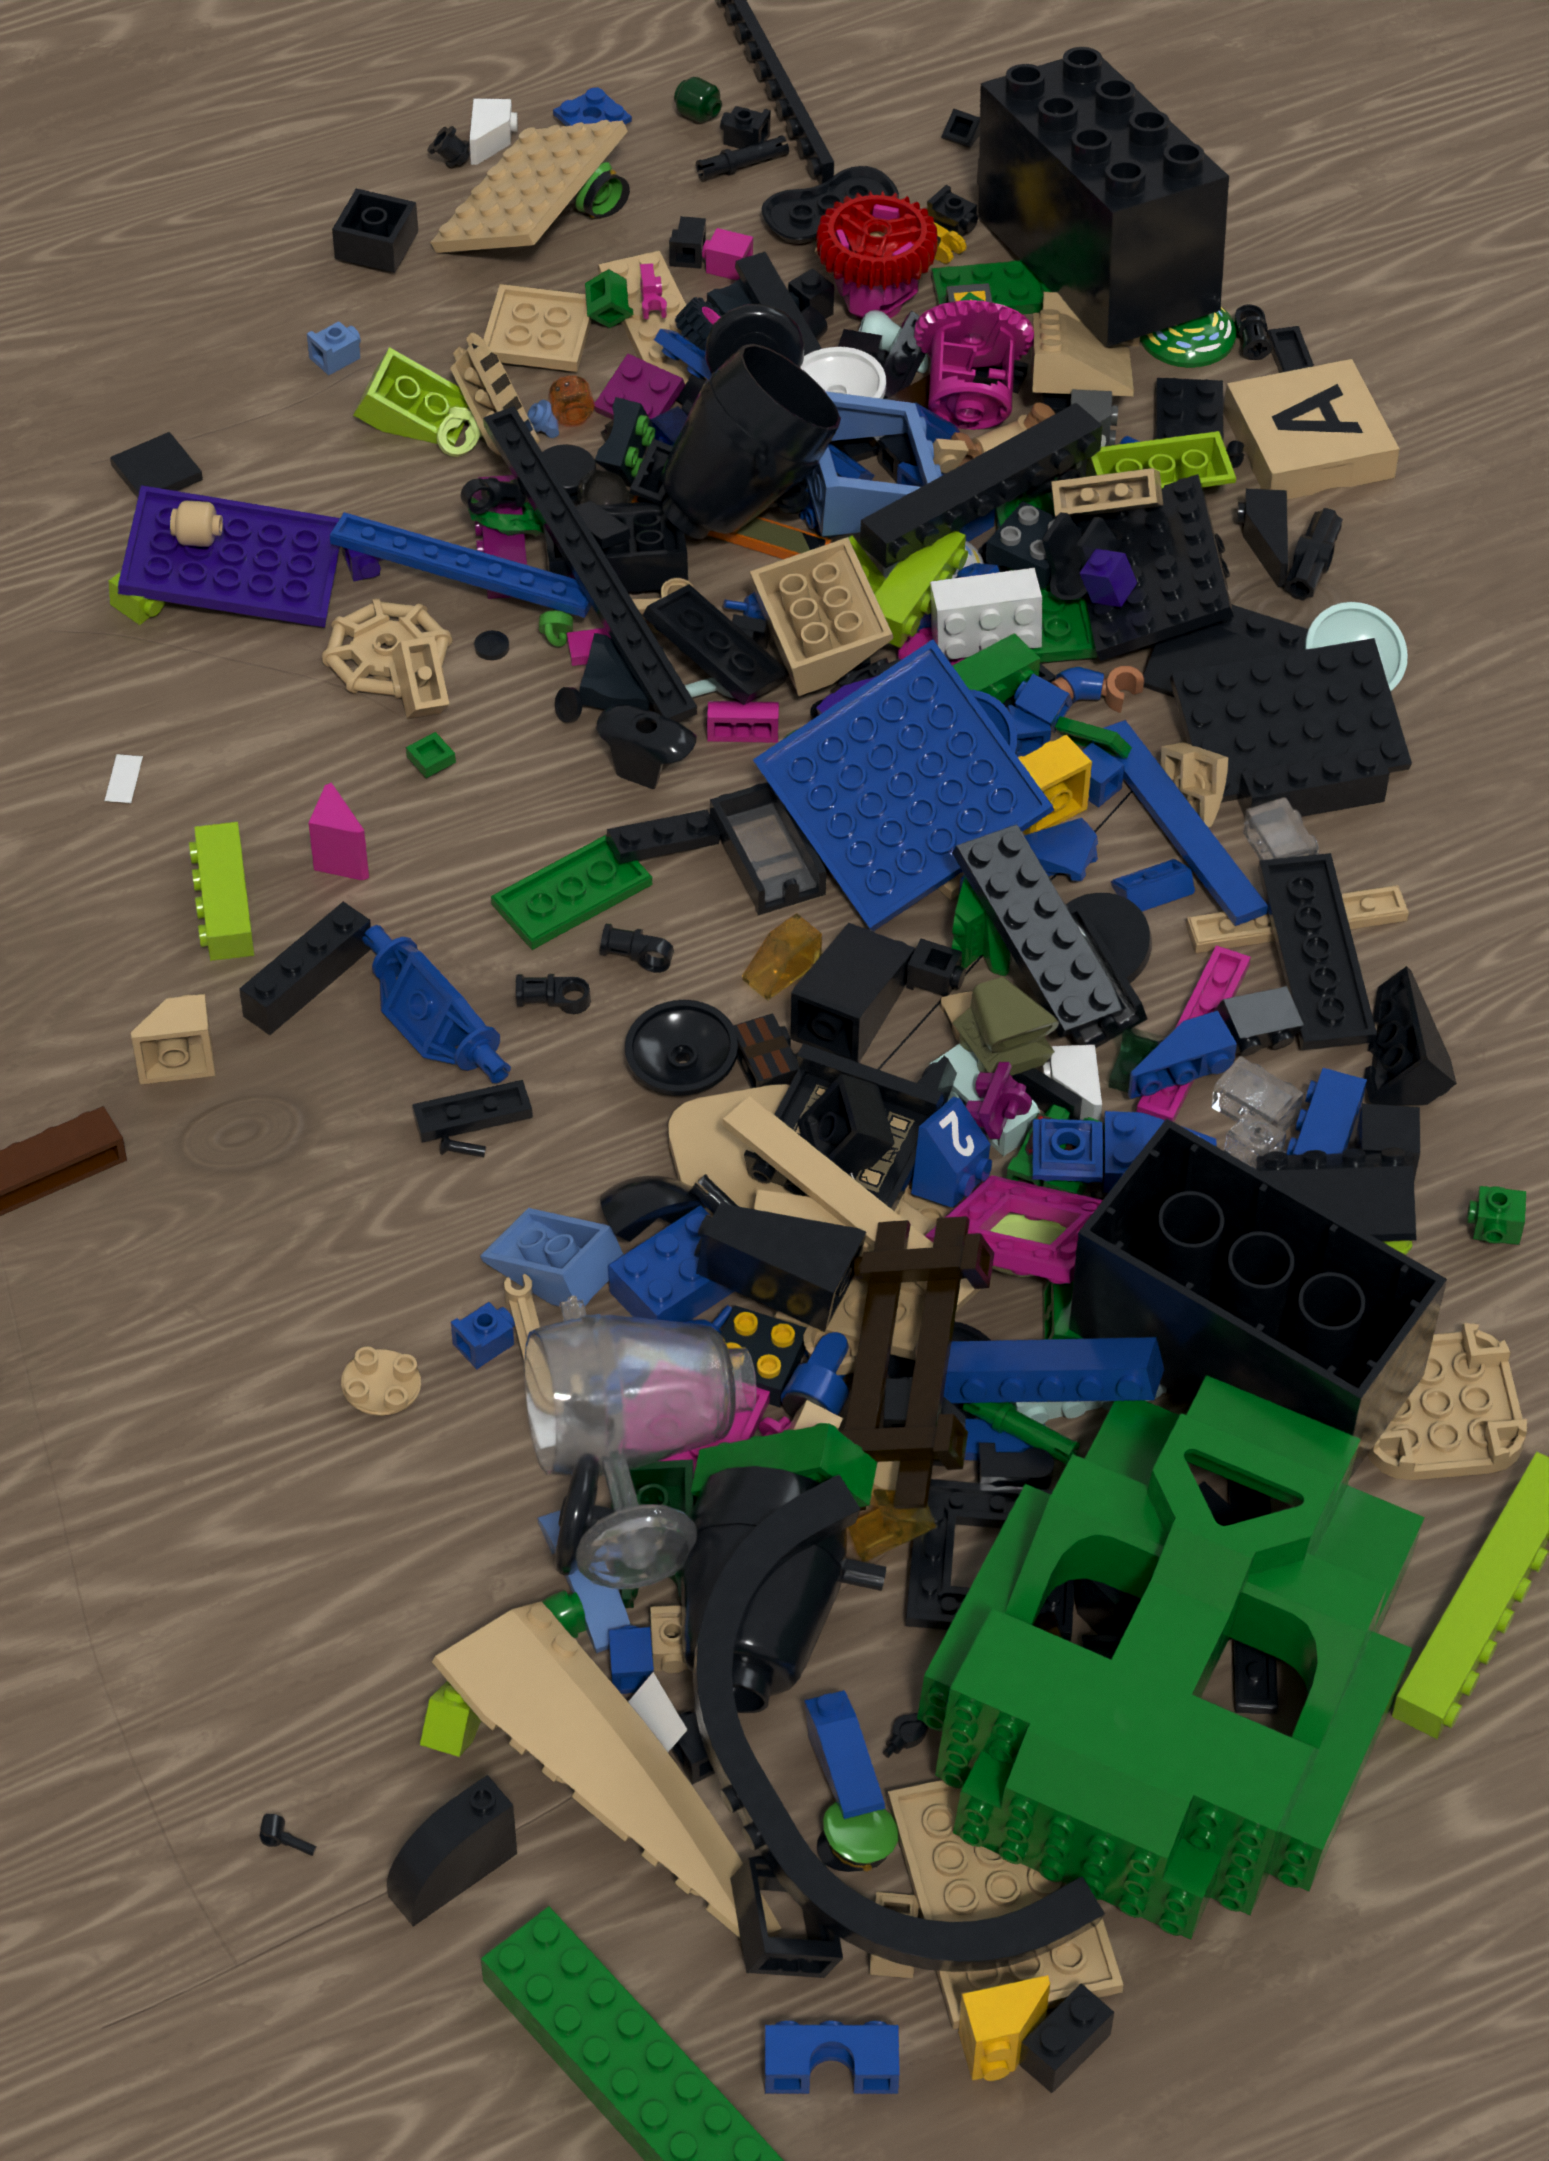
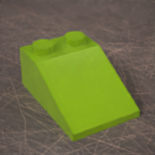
(409, 400)

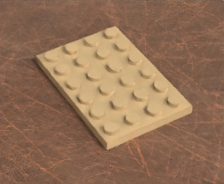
(529, 186)
(976, 1884)

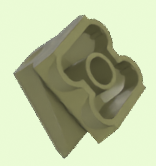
(1005, 1028)

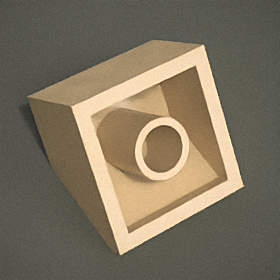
(174, 1041)

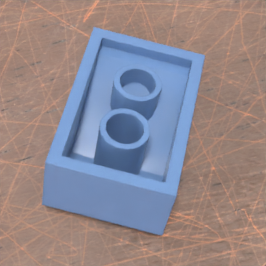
(557, 1253)

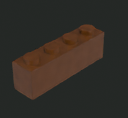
(58, 1158)

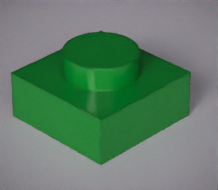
(430, 755)

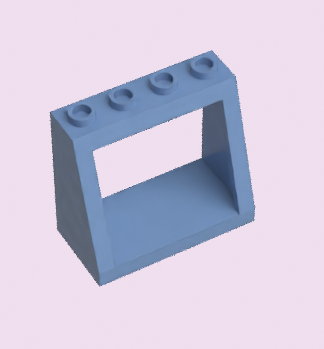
(845, 501)

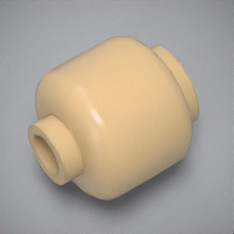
(195, 523)

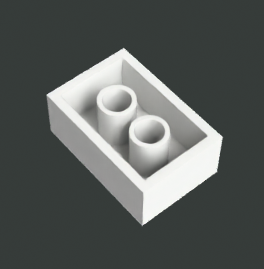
(985, 609)

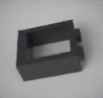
(771, 1954)

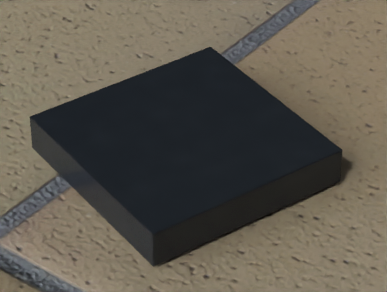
(157, 464)

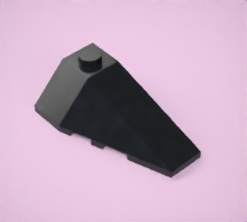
(1408, 1052)

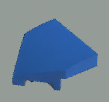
(1065, 848)

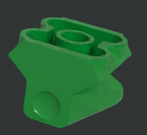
(977, 935)

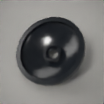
(680, 1033)

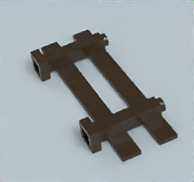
(927, 1431)

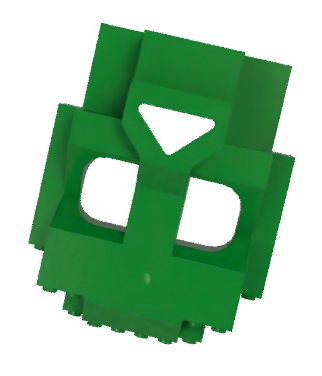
(1119, 1758)

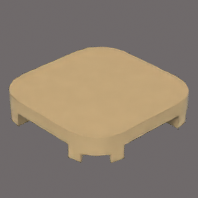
(704, 1146)
(1459, 1414)

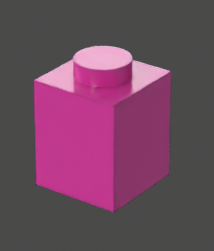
(724, 251)

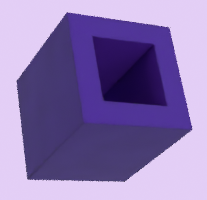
(1108, 577)

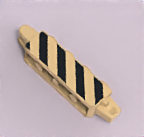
(485, 385)

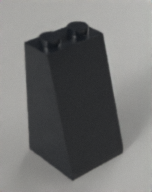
(849, 992)
(780, 1260)

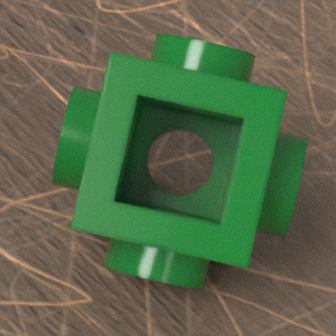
(1498, 1215)

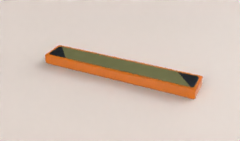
(769, 537)

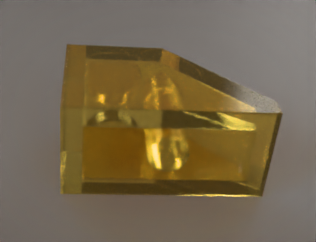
(784, 956)

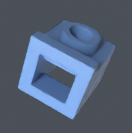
(334, 347)

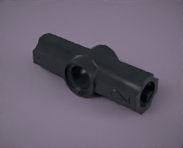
(1313, 554)

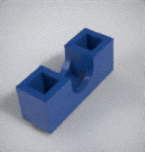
(866, 2049)

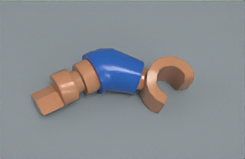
(1090, 684)

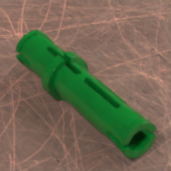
(1006, 1418)

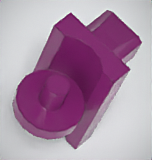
(1002, 1100)

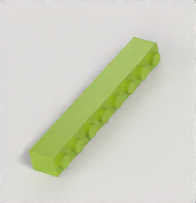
(1480, 1608)

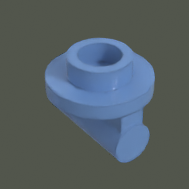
(542, 418)

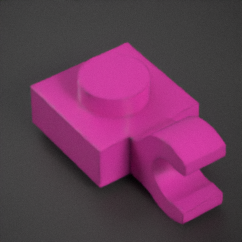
(651, 291)

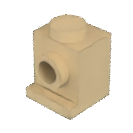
(667, 1639)

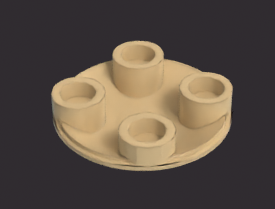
(381, 1381)

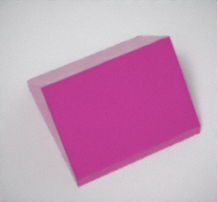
(337, 837)

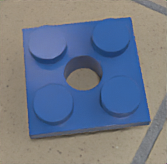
(590, 109)
(1055, 1163)

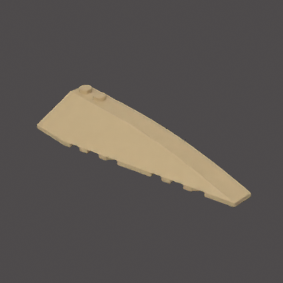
(568, 1715)

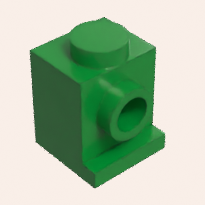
(607, 298)

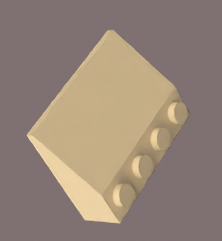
(1072, 357)
(820, 613)

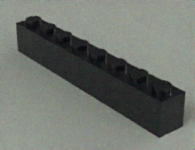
(980, 485)

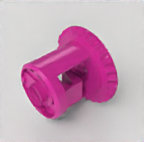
(968, 337)

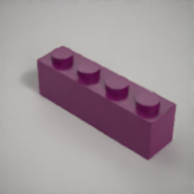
(497, 543)

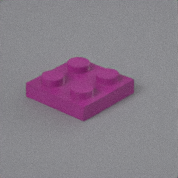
(640, 383)

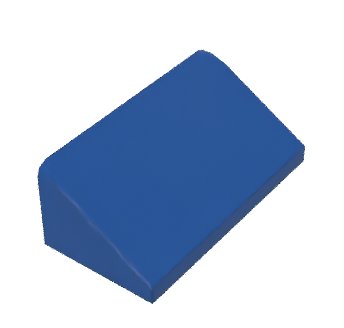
(1156, 884)

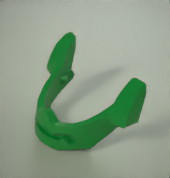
(509, 523)

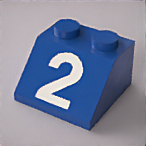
(950, 1155)

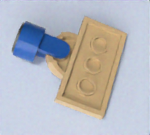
(836, 1349)

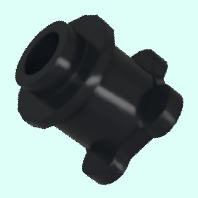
(450, 147)

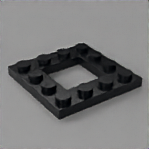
(931, 1597)

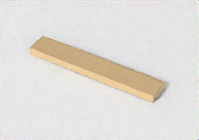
(1362, 909)

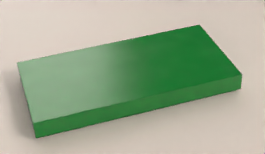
(569, 892)

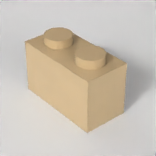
(420, 677)

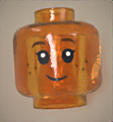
(571, 400)

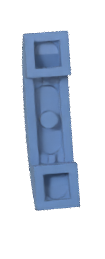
(601, 1605)

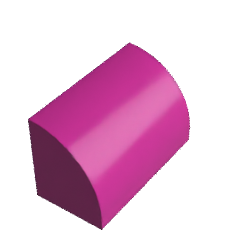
(742, 723)

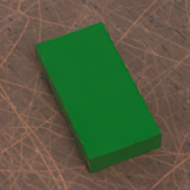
(1085, 734)

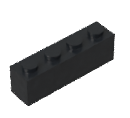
(1319, 783)
(305, 968)

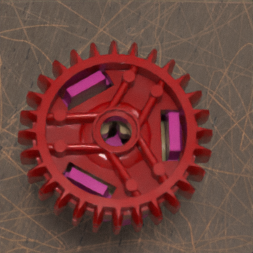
(876, 250)

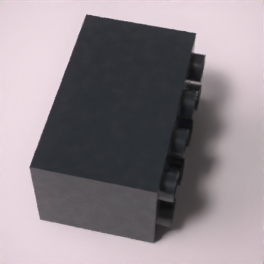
(1102, 196)
(1254, 1288)

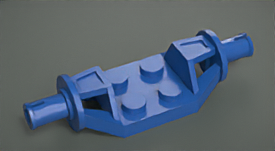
(430, 1008)

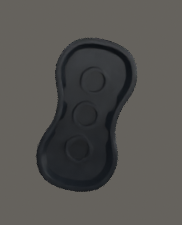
(798, 212)

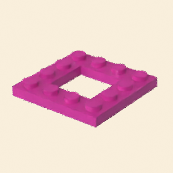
(1024, 1257)

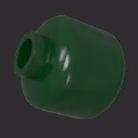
(698, 99)

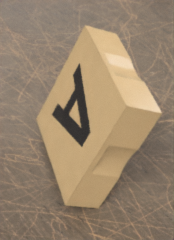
(1311, 429)

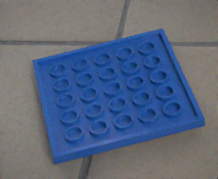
(899, 782)

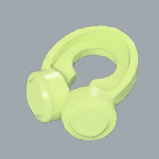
(453, 420)

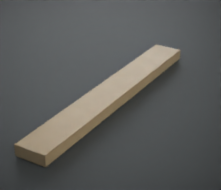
(820, 1177)

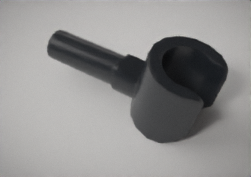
(1235, 453)
(273, 1835)

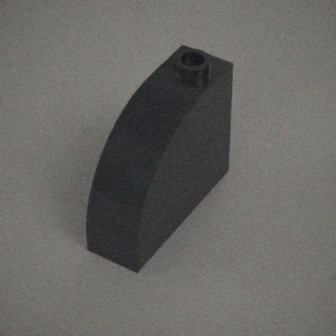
(453, 1850)

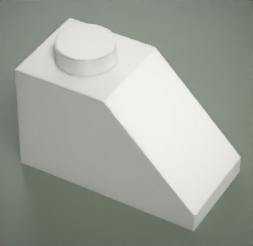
(491, 128)
(1078, 1071)

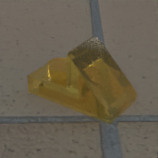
(888, 1526)

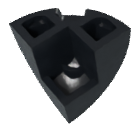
(642, 1200)

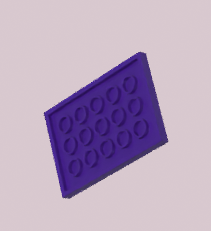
(260, 566)

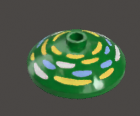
(1193, 342)

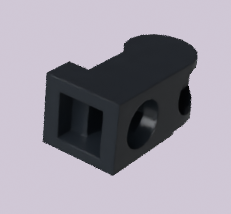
(1014, 1468)

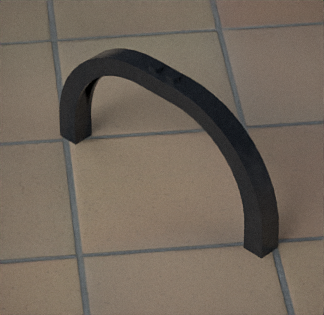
(769, 1827)

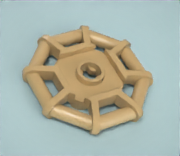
(370, 629)

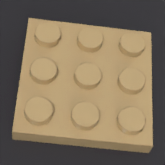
(538, 327)

